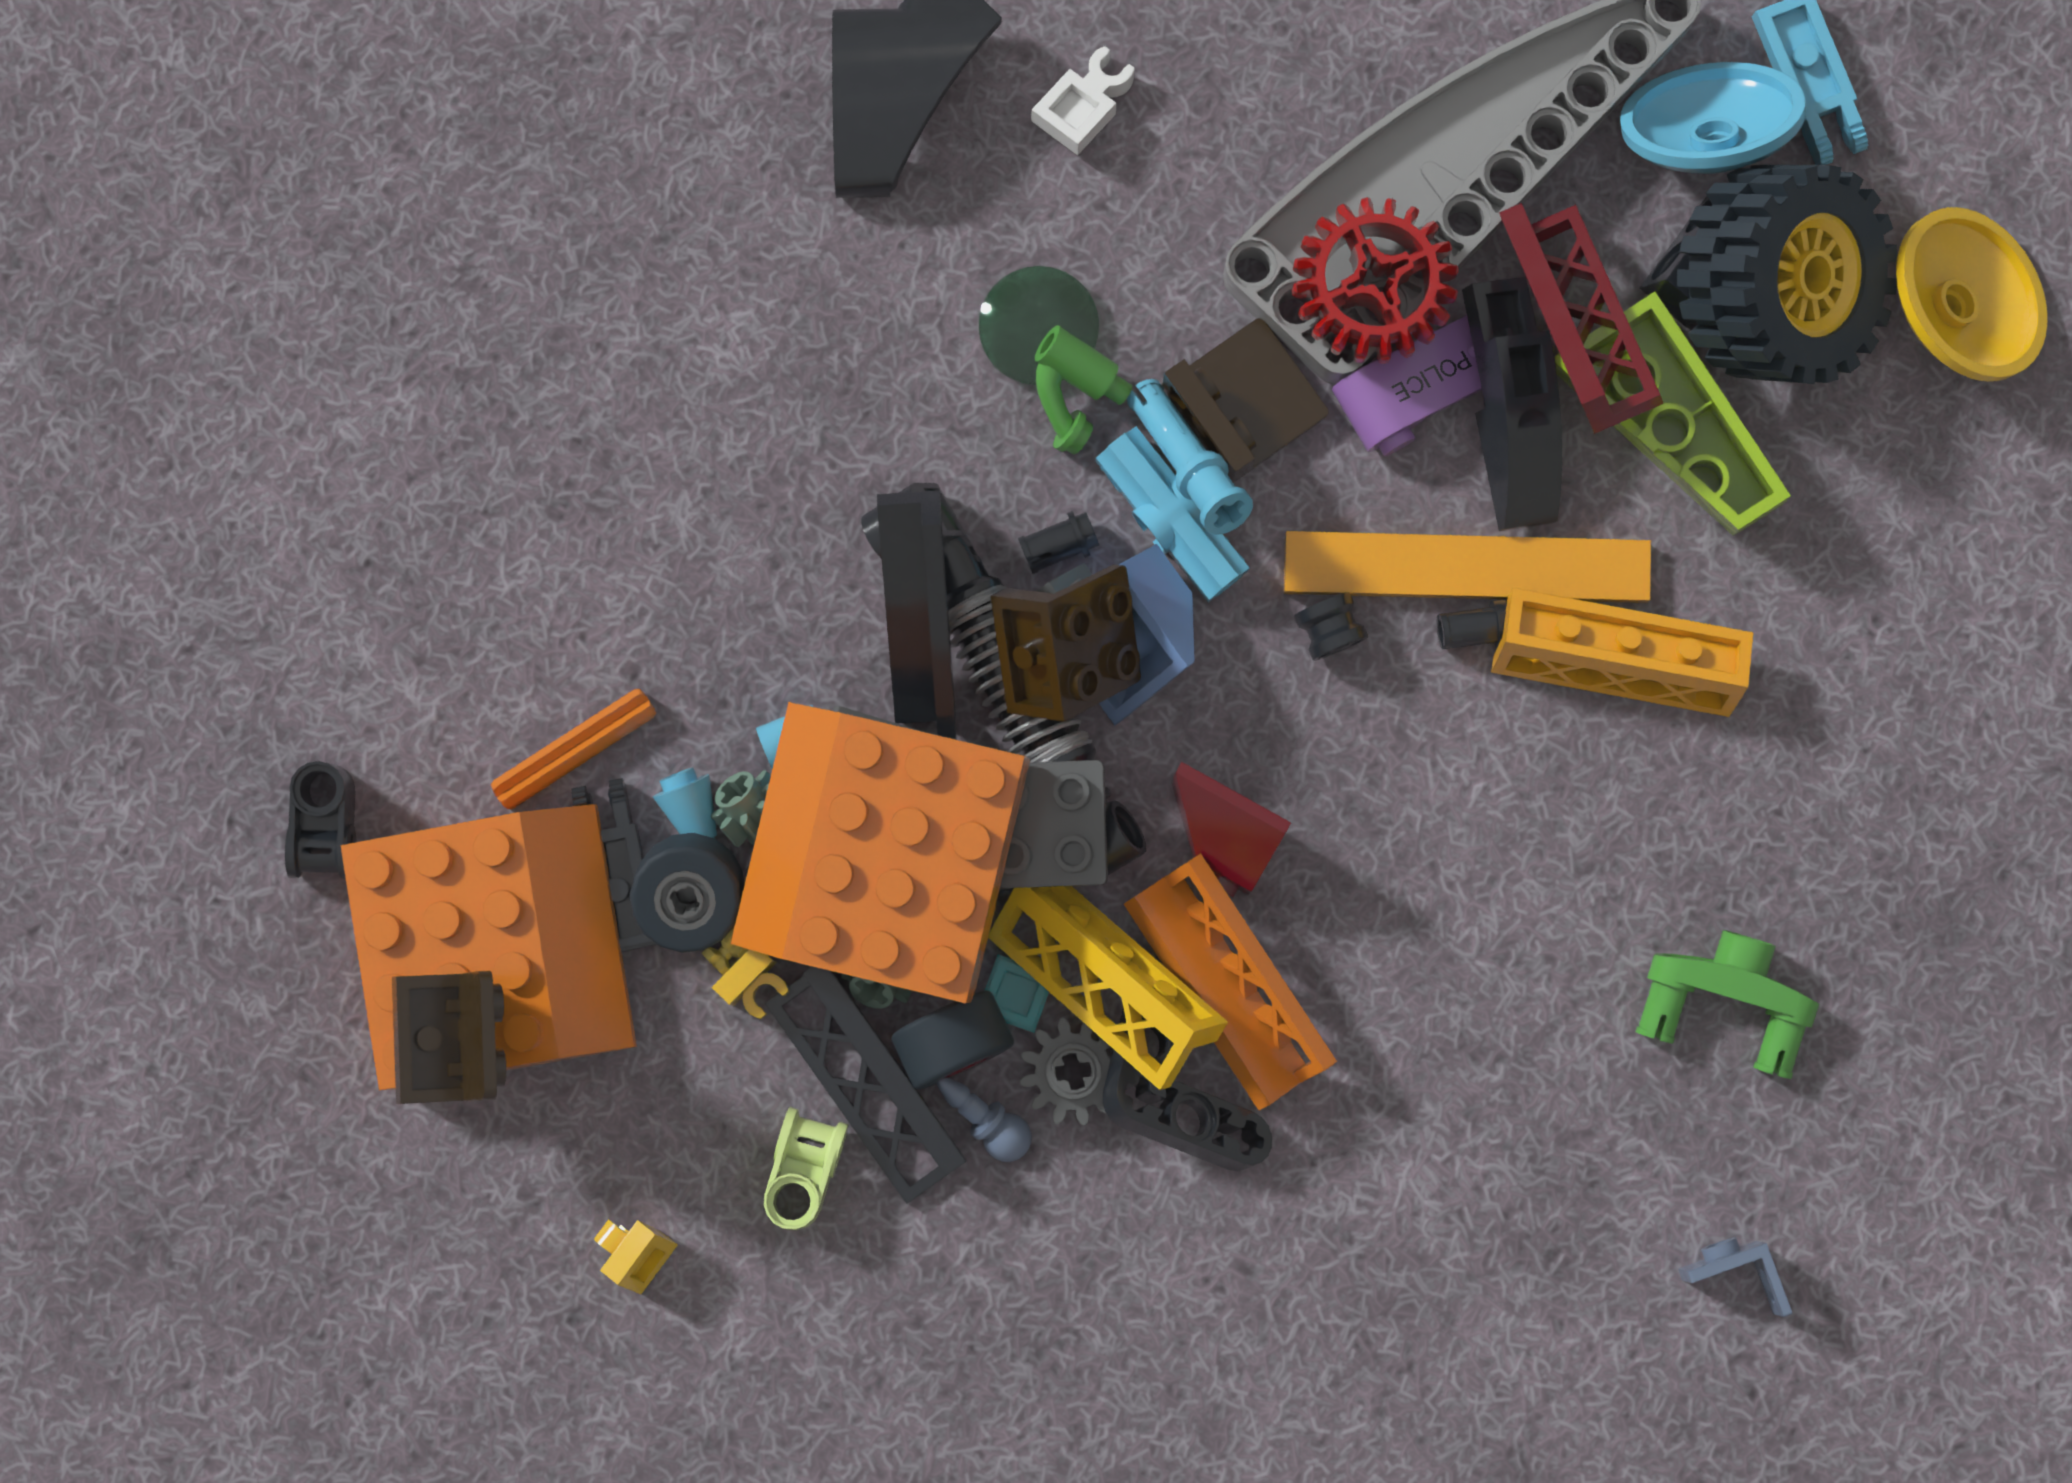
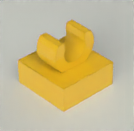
(744, 980)
(635, 1253)

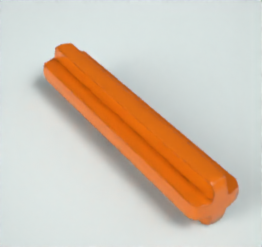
(573, 749)

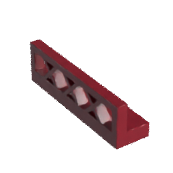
(1559, 315)

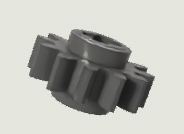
(1060, 1092)

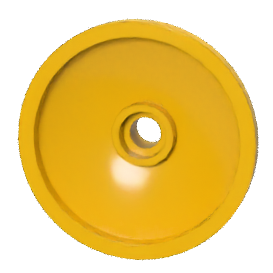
(1971, 294)

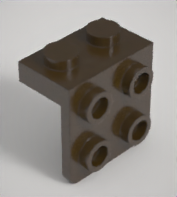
(447, 1037)

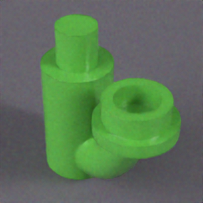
(1071, 359)

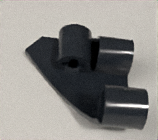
(891, 79)

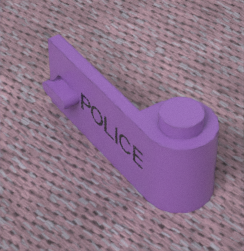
(1396, 396)

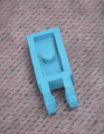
(1804, 50)

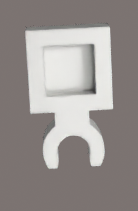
(1081, 106)

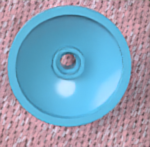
(1713, 117)

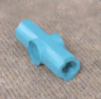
(1174, 521)

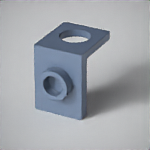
(1729, 1255)

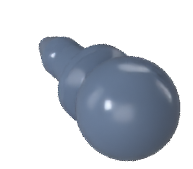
(1003, 1134)

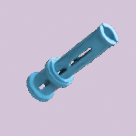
(1200, 473)

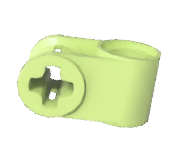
(803, 1165)

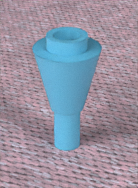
(688, 802)

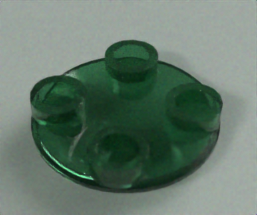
(1025, 309)

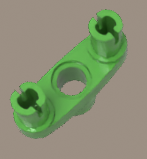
(1737, 973)

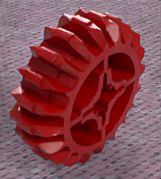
(1364, 253)

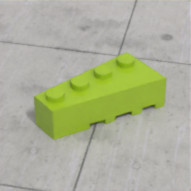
(1696, 430)

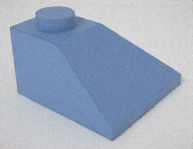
(1162, 629)

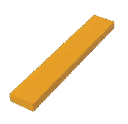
(1466, 566)

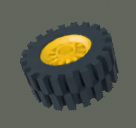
(1788, 273)

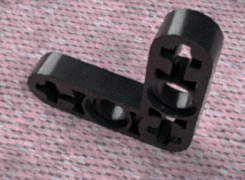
(1161, 1122)

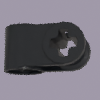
(319, 826)

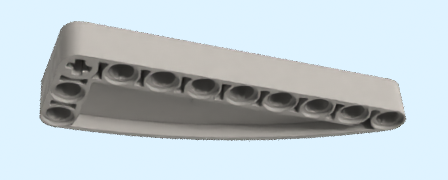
(1441, 153)

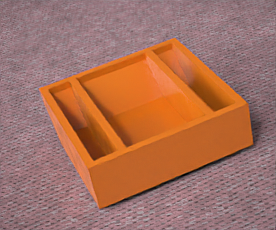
(880, 852)
(504, 898)

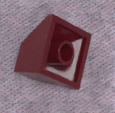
(1227, 829)

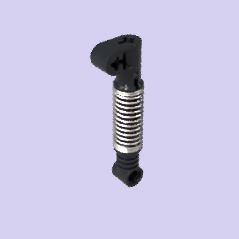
(974, 632)

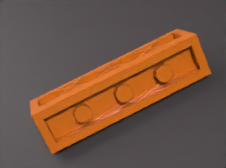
(1193, 948)

